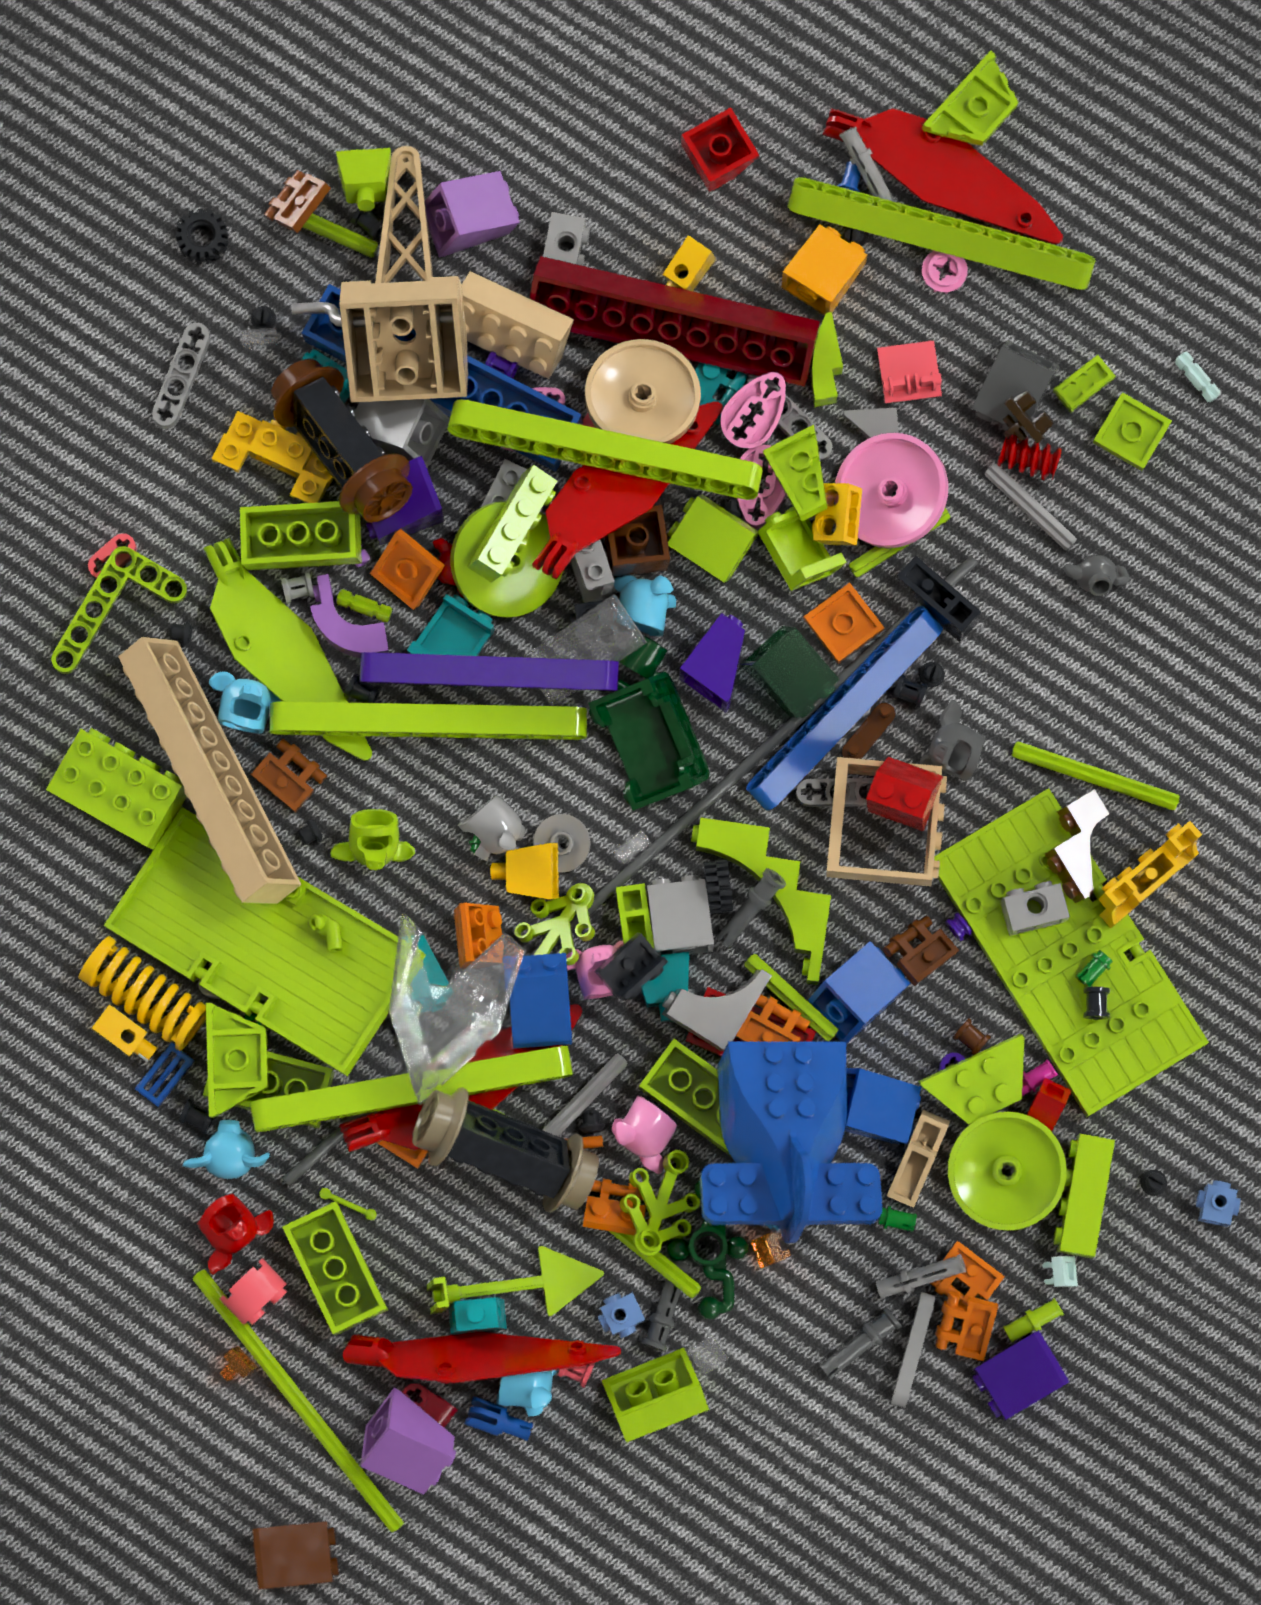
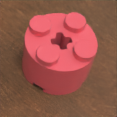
(254, 1292)

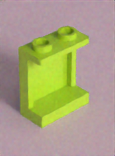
(795, 551)

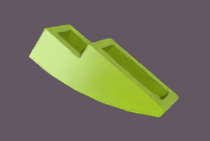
(825, 364)
(634, 912)

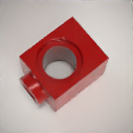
(1049, 1103)

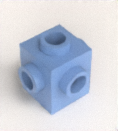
(1210, 1211)
(626, 1304)

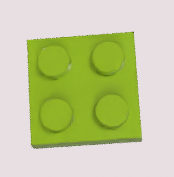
(1132, 431)

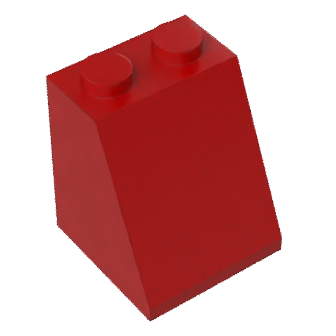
(903, 793)

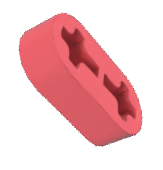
(104, 553)

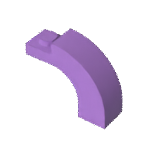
(339, 633)

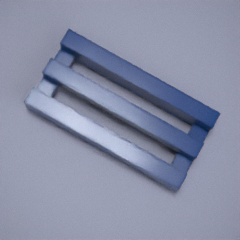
(173, 1082)

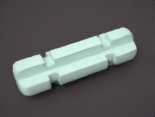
(1197, 377)

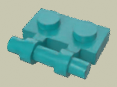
(713, 377)

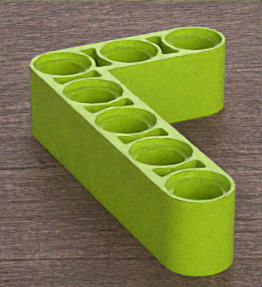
(107, 600)

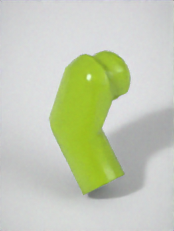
(329, 928)

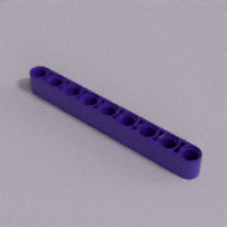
(489, 671)

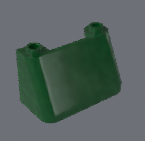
(652, 739)

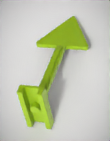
(560, 1279)

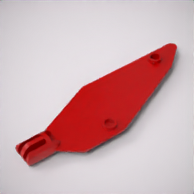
(945, 172)
(603, 500)
(398, 1123)
(472, 1355)

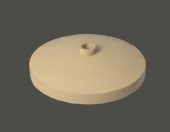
(646, 372)

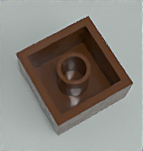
(639, 545)

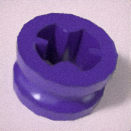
(958, 927)

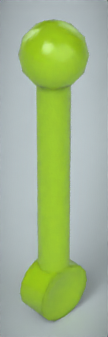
(326, 1194)

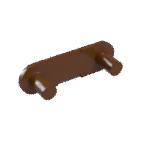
(869, 731)

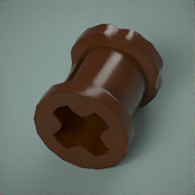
(971, 1037)

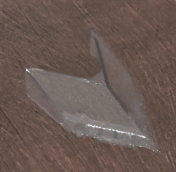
(448, 1023)

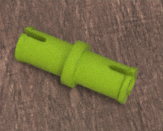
(1033, 1320)

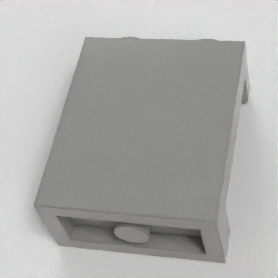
(593, 573)

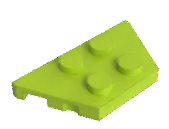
(975, 105)
(234, 1059)
(981, 1081)

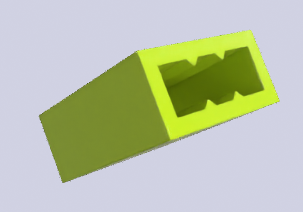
(712, 537)

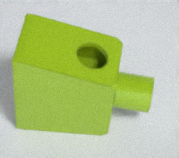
(364, 176)

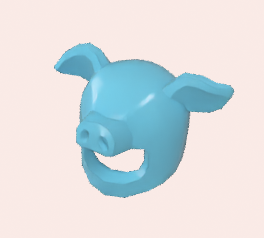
(646, 601)
(242, 703)
(228, 1152)
(527, 1391)

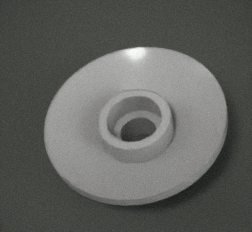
(567, 826)

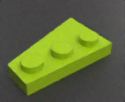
(799, 471)

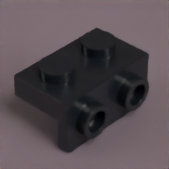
(631, 968)

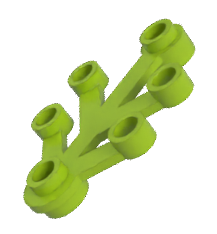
(560, 926)
(658, 1206)

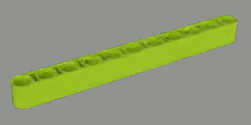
(941, 233)
(605, 449)
(428, 720)
(398, 1090)

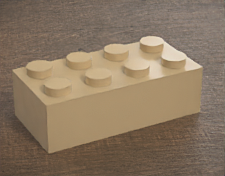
(514, 325)

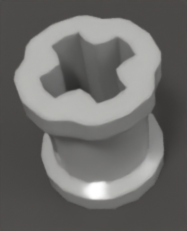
(298, 581)

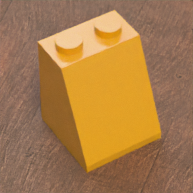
(823, 269)

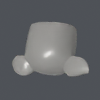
(495, 826)

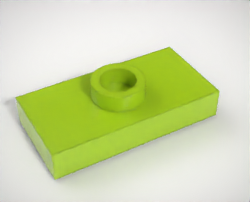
(1084, 383)

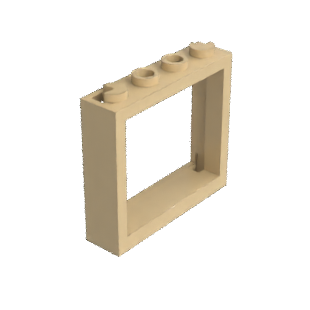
(869, 767)

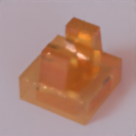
(768, 1249)
(238, 1364)

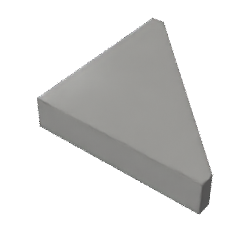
(874, 421)

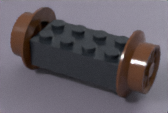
(369, 479)

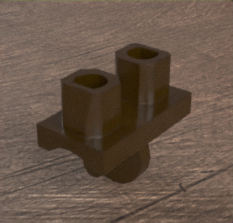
(1035, 427)

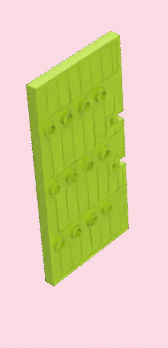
(189, 915)
(1039, 967)

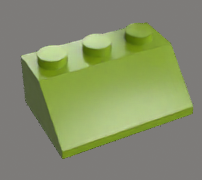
(655, 1394)

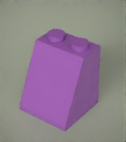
(470, 212)
(406, 1444)

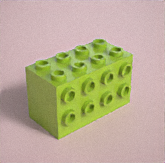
(118, 788)

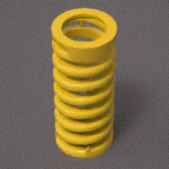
(182, 1033)

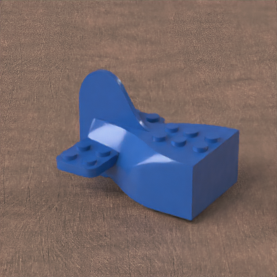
(782, 1128)

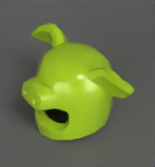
(373, 840)

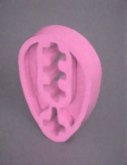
(765, 423)
(770, 499)

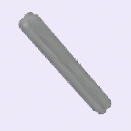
(1030, 506)
(586, 1095)

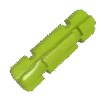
(364, 605)

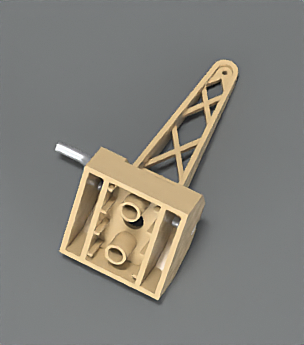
(378, 362)

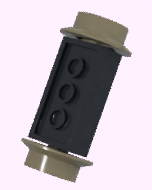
(506, 1148)

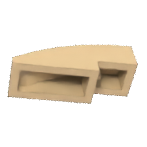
(918, 1158)

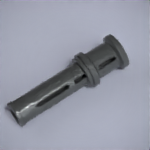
(758, 898)
(662, 1319)
(870, 1335)

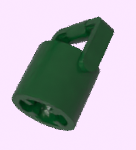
(644, 660)

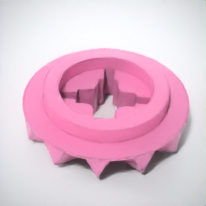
(949, 283)

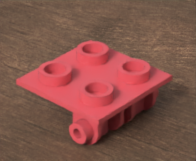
(909, 372)

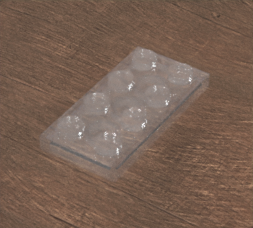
(598, 635)

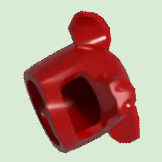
(231, 1228)

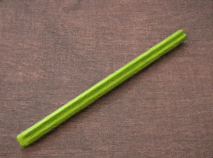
(300, 1404)

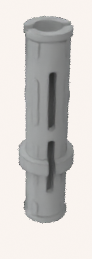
(861, 157)
(888, 1286)

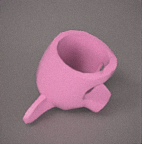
(589, 961)
(645, 1132)

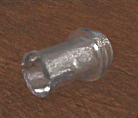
(257, 337)
(631, 847)

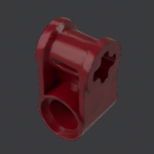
(433, 1404)

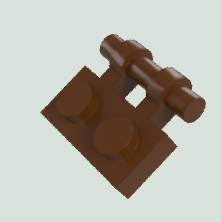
(927, 956)

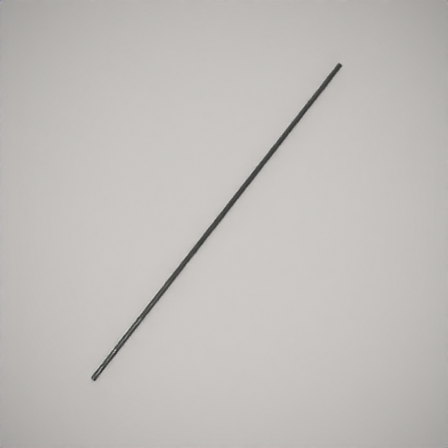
(669, 835)

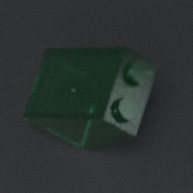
(790, 671)

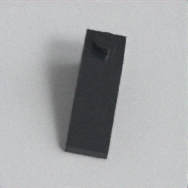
(944, 602)

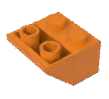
(476, 930)

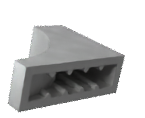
(715, 1018)

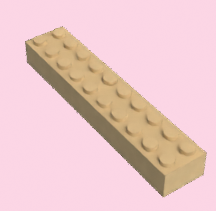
(209, 771)

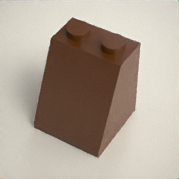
(295, 1555)

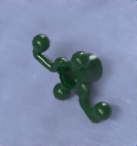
(715, 1269)

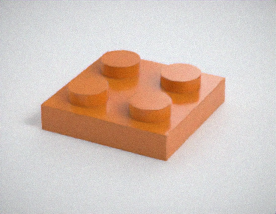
(407, 569)
(843, 623)

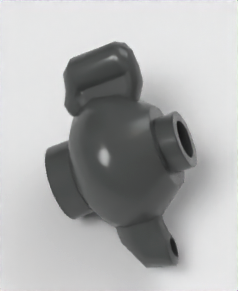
(1097, 574)

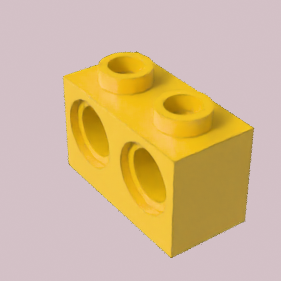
(843, 513)

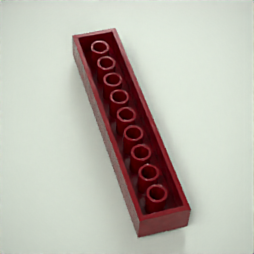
(691, 322)

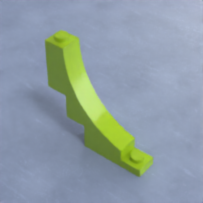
(803, 910)

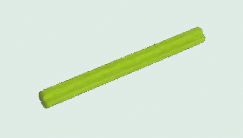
(1095, 775)

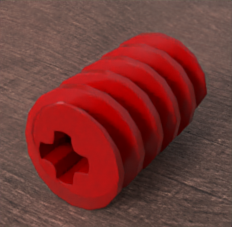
(1029, 456)

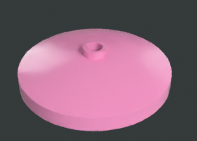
(900, 465)

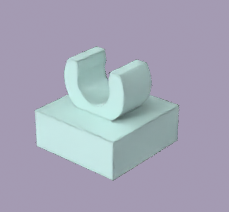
(1063, 1271)

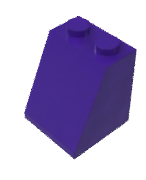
(418, 513)
(715, 661)
(1019, 1376)

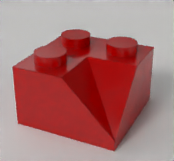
(719, 149)

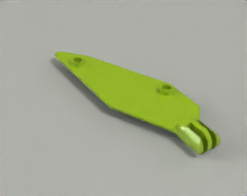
(273, 641)

